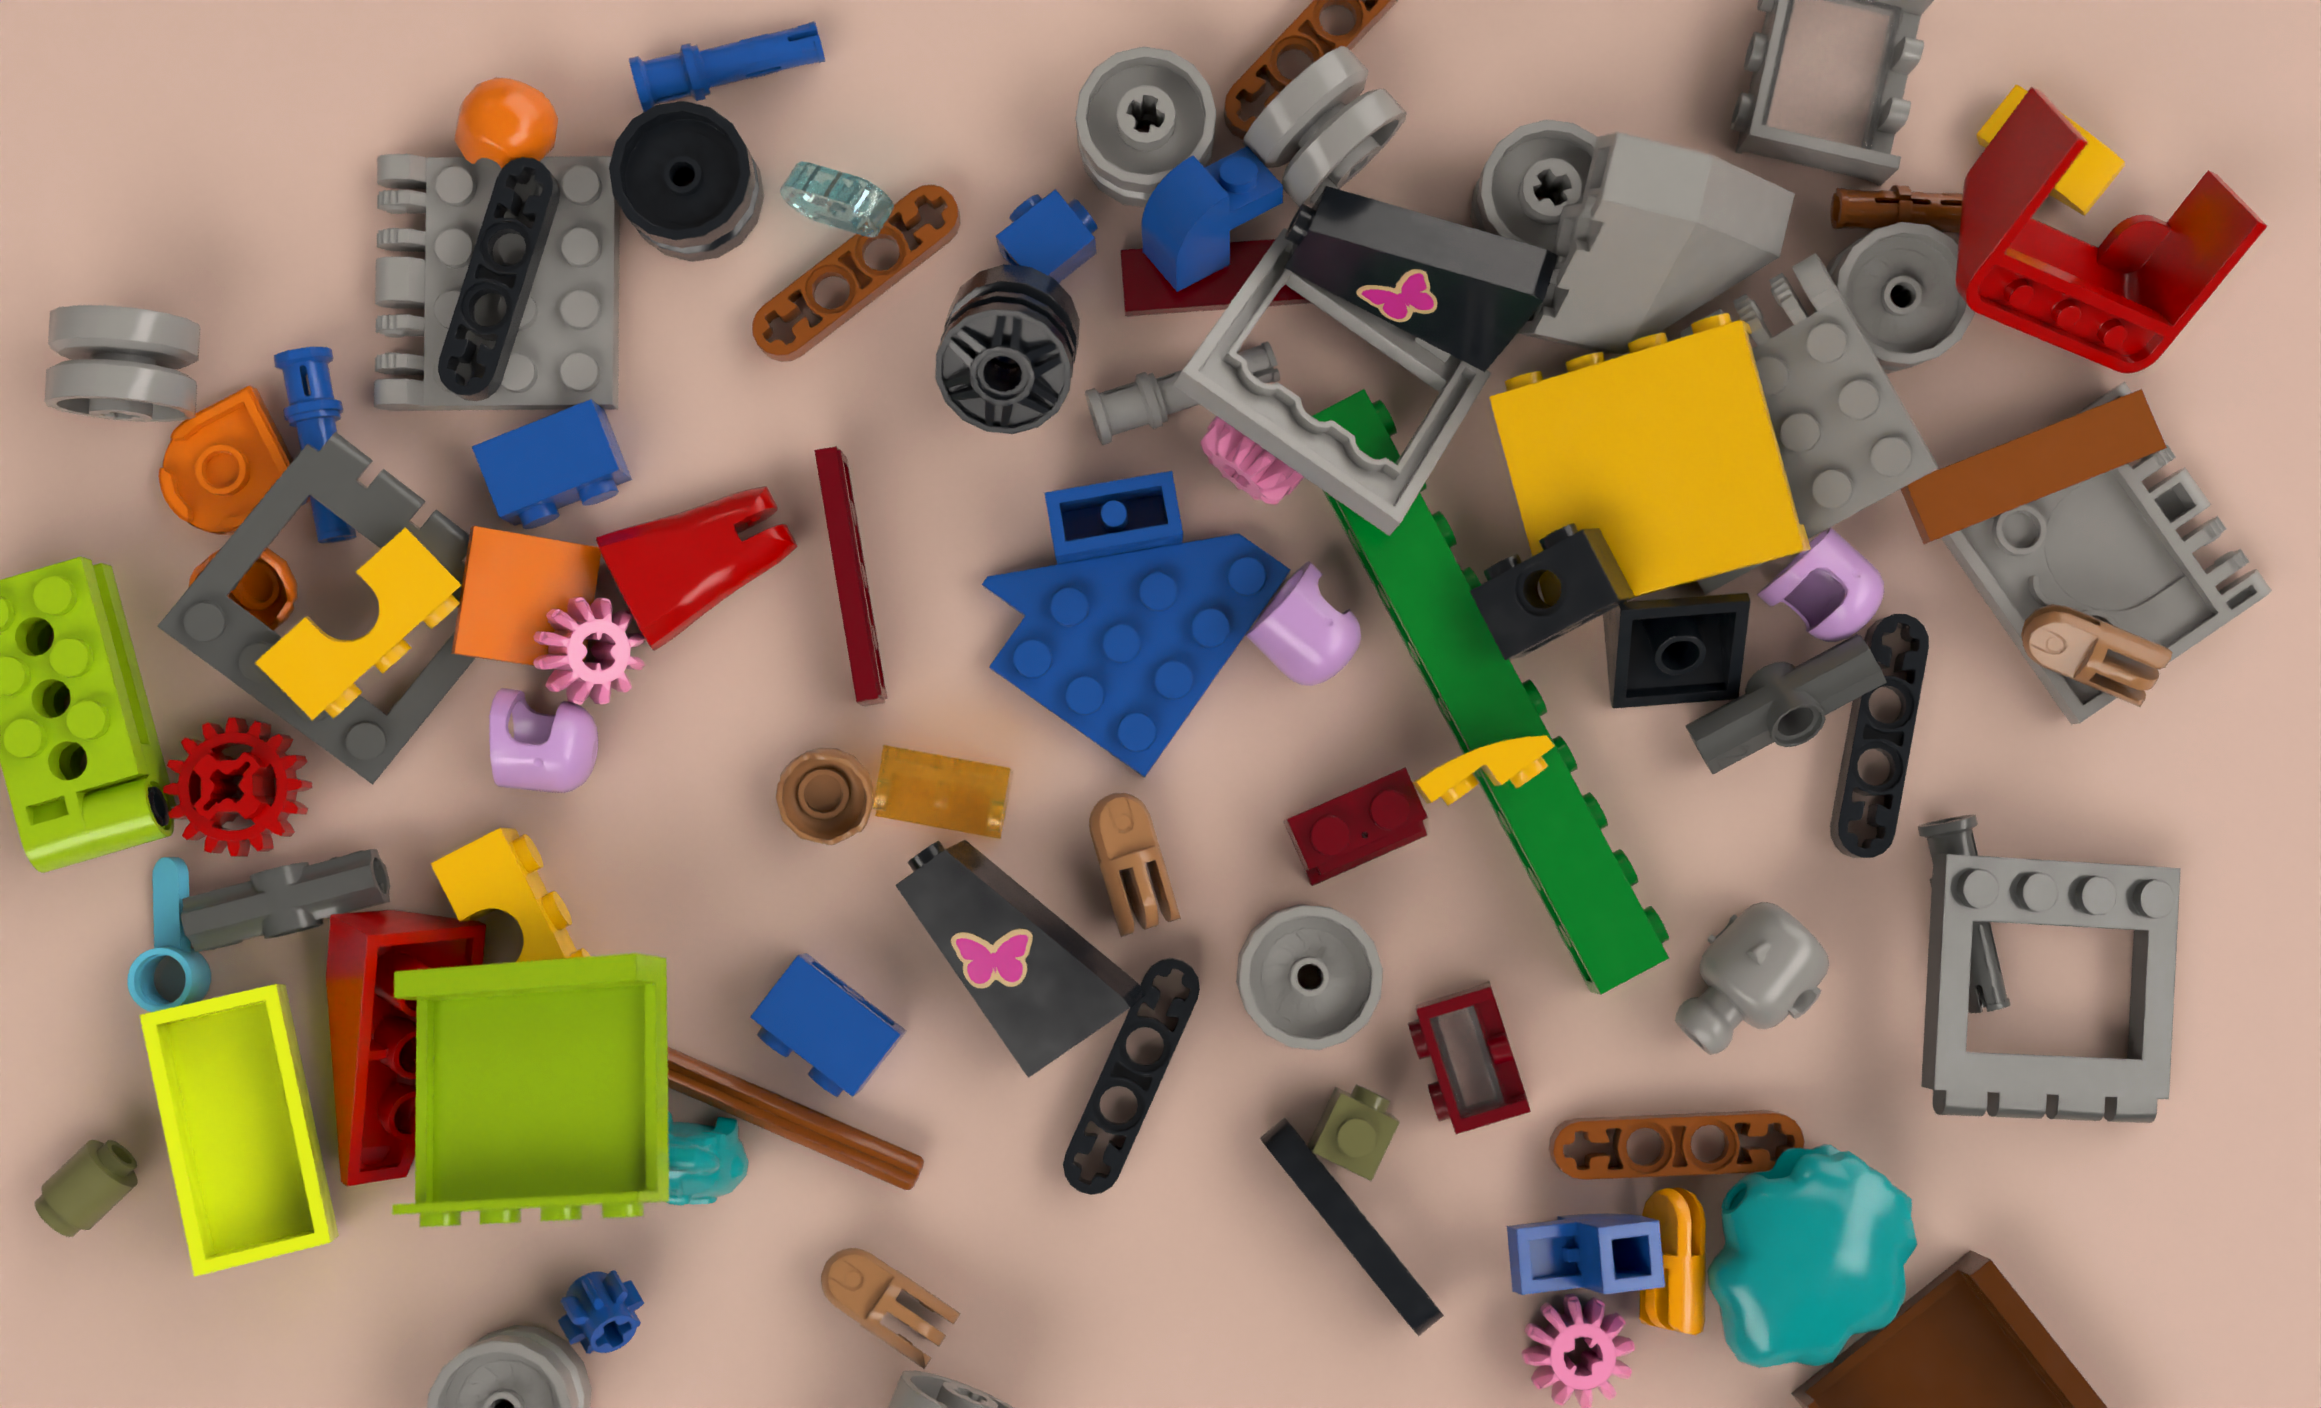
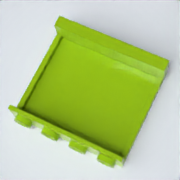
(539, 1088)

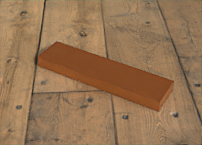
(2033, 466)

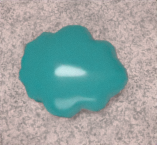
(1810, 1257)

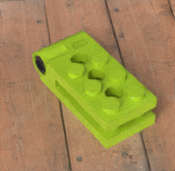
(120, 794)

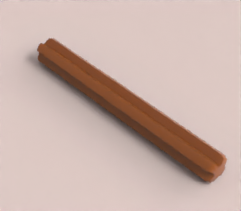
(793, 1121)

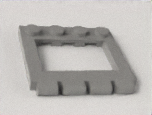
(1320, 449)

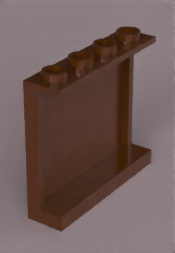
(1954, 1346)

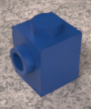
(1049, 236)

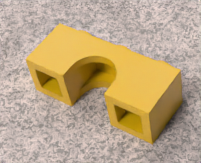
(322, 670)
(503, 875)

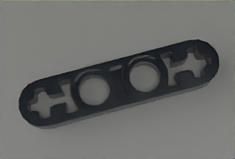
(488, 277)
(1891, 739)
(1137, 1077)
(1351, 1227)

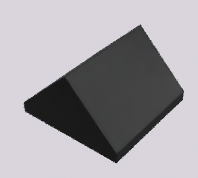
(1676, 649)

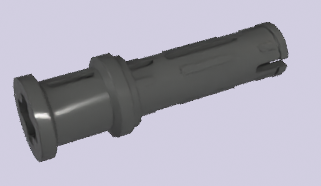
(1986, 980)

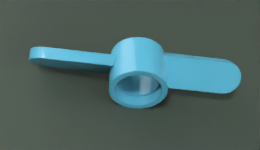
(169, 888)

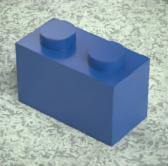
(552, 465)
(1114, 517)
(826, 1026)

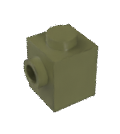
(1355, 1130)

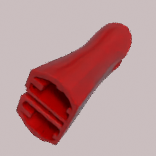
(692, 560)

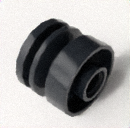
(1008, 349)

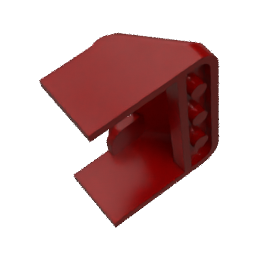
(2100, 302)

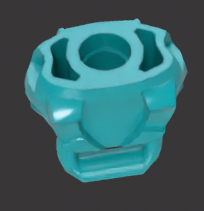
(704, 1161)

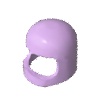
(1828, 588)
(1305, 632)
(546, 750)

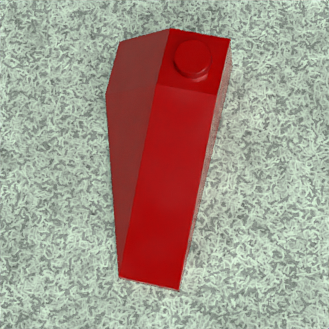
(377, 1033)

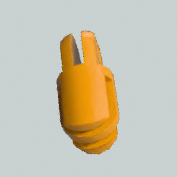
(1683, 1243)

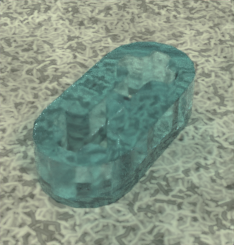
(837, 199)

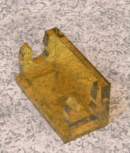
(942, 791)

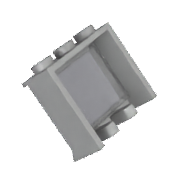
(1830, 83)

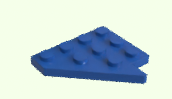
(1133, 636)

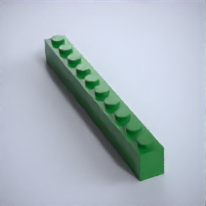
(1486, 703)

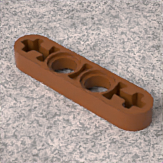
(1303, 35)
(864, 282)
(1675, 1138)

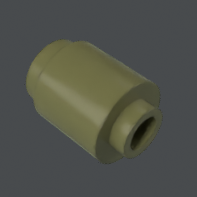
(87, 1187)

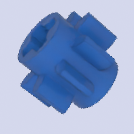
(600, 1312)

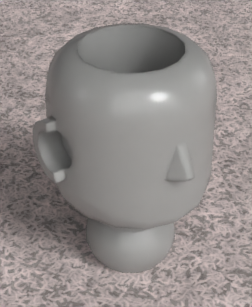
(1754, 973)

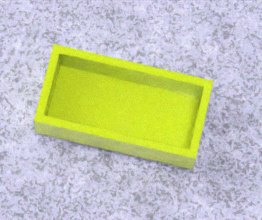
(239, 1128)

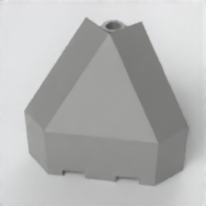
(1654, 242)

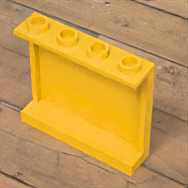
(1658, 454)

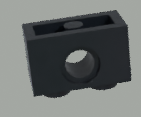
(1589, 587)

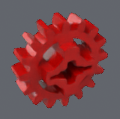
(215, 773)

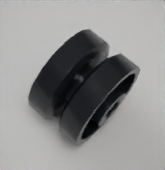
(663, 152)

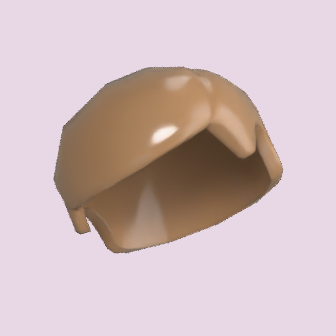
(825, 796)

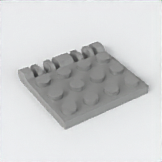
(571, 318)
(1830, 407)
(2112, 556)

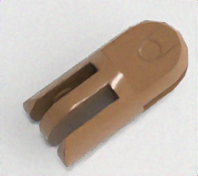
(2093, 652)
(1125, 842)
(869, 1289)

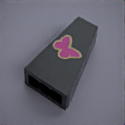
(1421, 272)
(1014, 955)

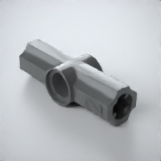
(1786, 703)
(285, 900)

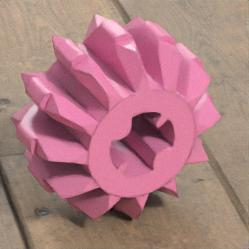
(1248, 463)
(610, 650)
(1595, 1364)

